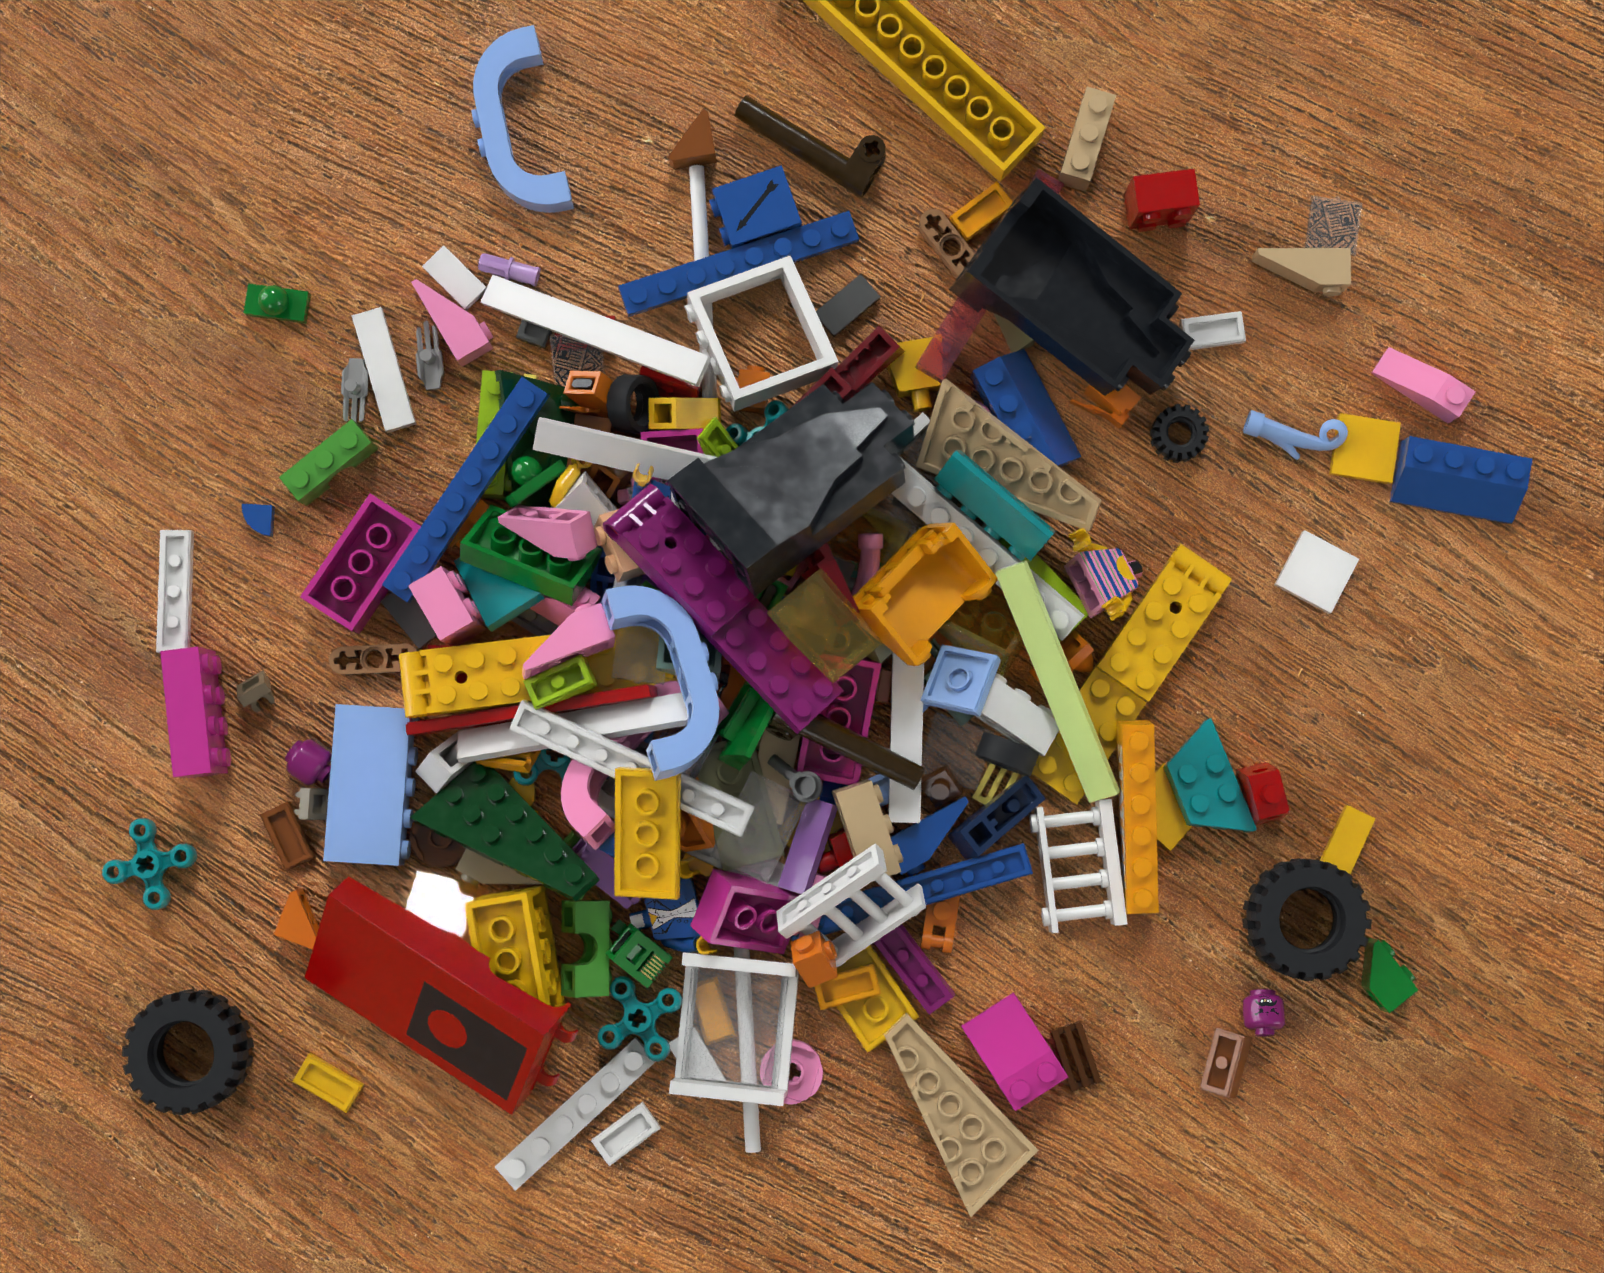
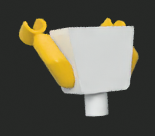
(579, 492)

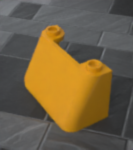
(923, 589)

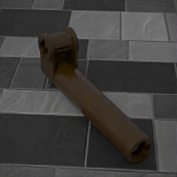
(852, 173)
(854, 747)

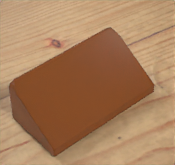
(1225, 1063)

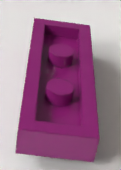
(915, 969)

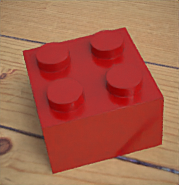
(1161, 199)

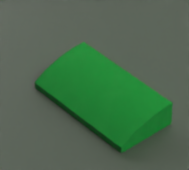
(518, 560)
(741, 749)

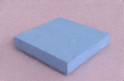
(960, 680)

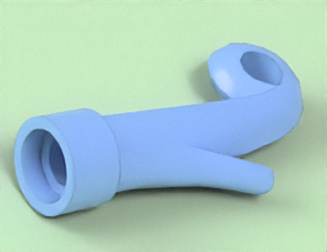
(1287, 437)

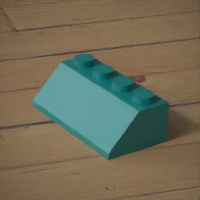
(994, 505)

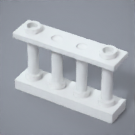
(1108, 878)
(845, 884)

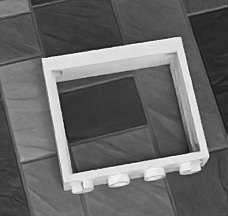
(810, 322)

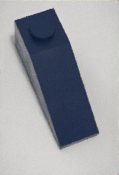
(996, 818)

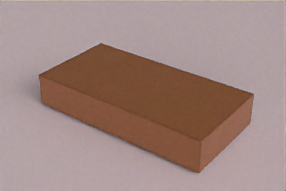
(287, 836)

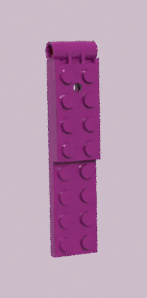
(720, 605)

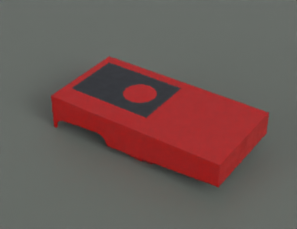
(434, 995)

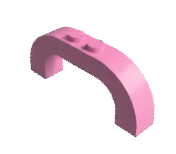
(582, 785)

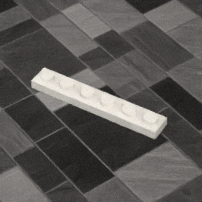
(574, 1114)

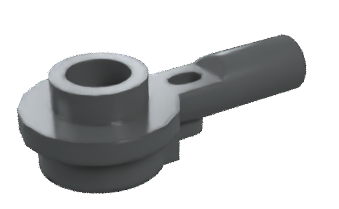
(805, 785)

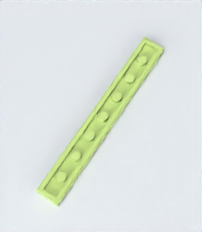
(1057, 681)

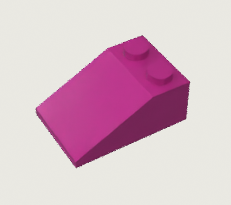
(741, 912)
(1014, 1051)

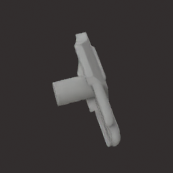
(429, 360)
(354, 387)

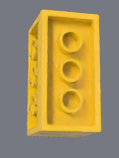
(519, 939)

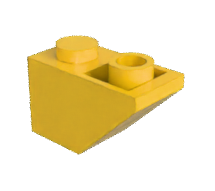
(683, 412)

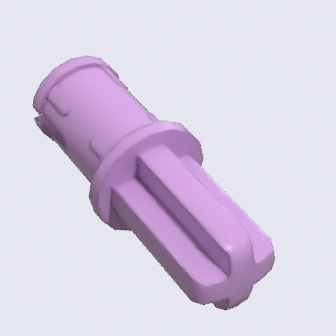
(509, 269)

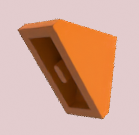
(298, 921)

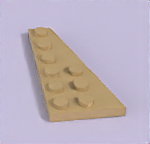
(1007, 457)
(967, 1127)

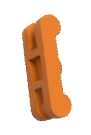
(940, 914)

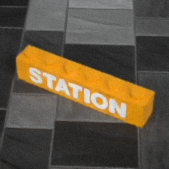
(1137, 815)

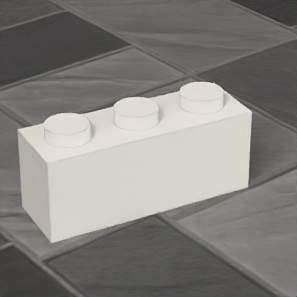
(1018, 718)

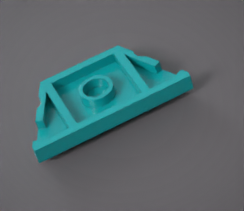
(1207, 784)

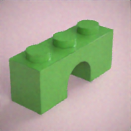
(313, 472)
(590, 973)

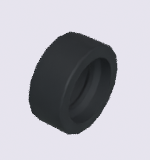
(620, 400)
(1007, 754)

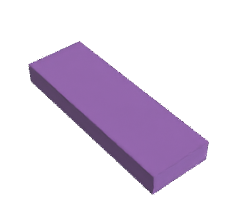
(807, 846)

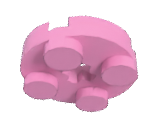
(811, 1075)

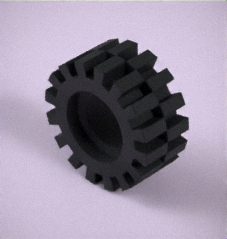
(1166, 446)

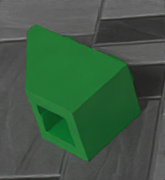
(1384, 978)

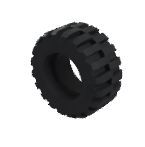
(1347, 925)
(147, 1058)

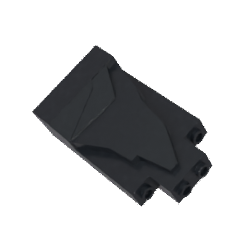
(1077, 294)
(797, 481)

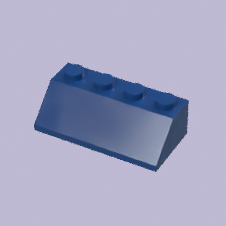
(1022, 403)
(1460, 479)

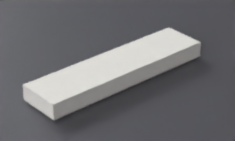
(384, 370)
(175, 589)

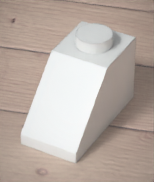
(442, 764)

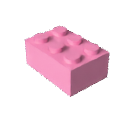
(448, 606)

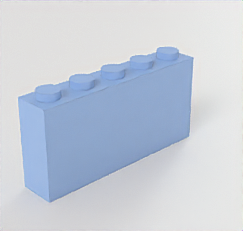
(370, 786)

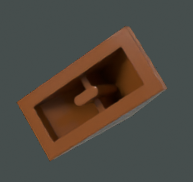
(695, 146)

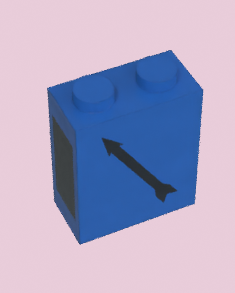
(755, 207)

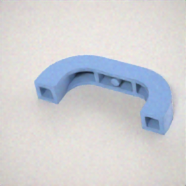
(502, 59)
(661, 613)

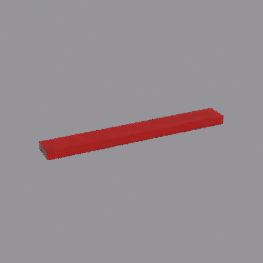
(508, 713)

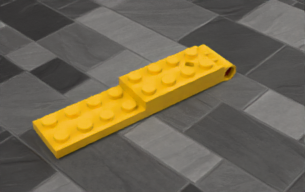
(1139, 659)
(492, 676)

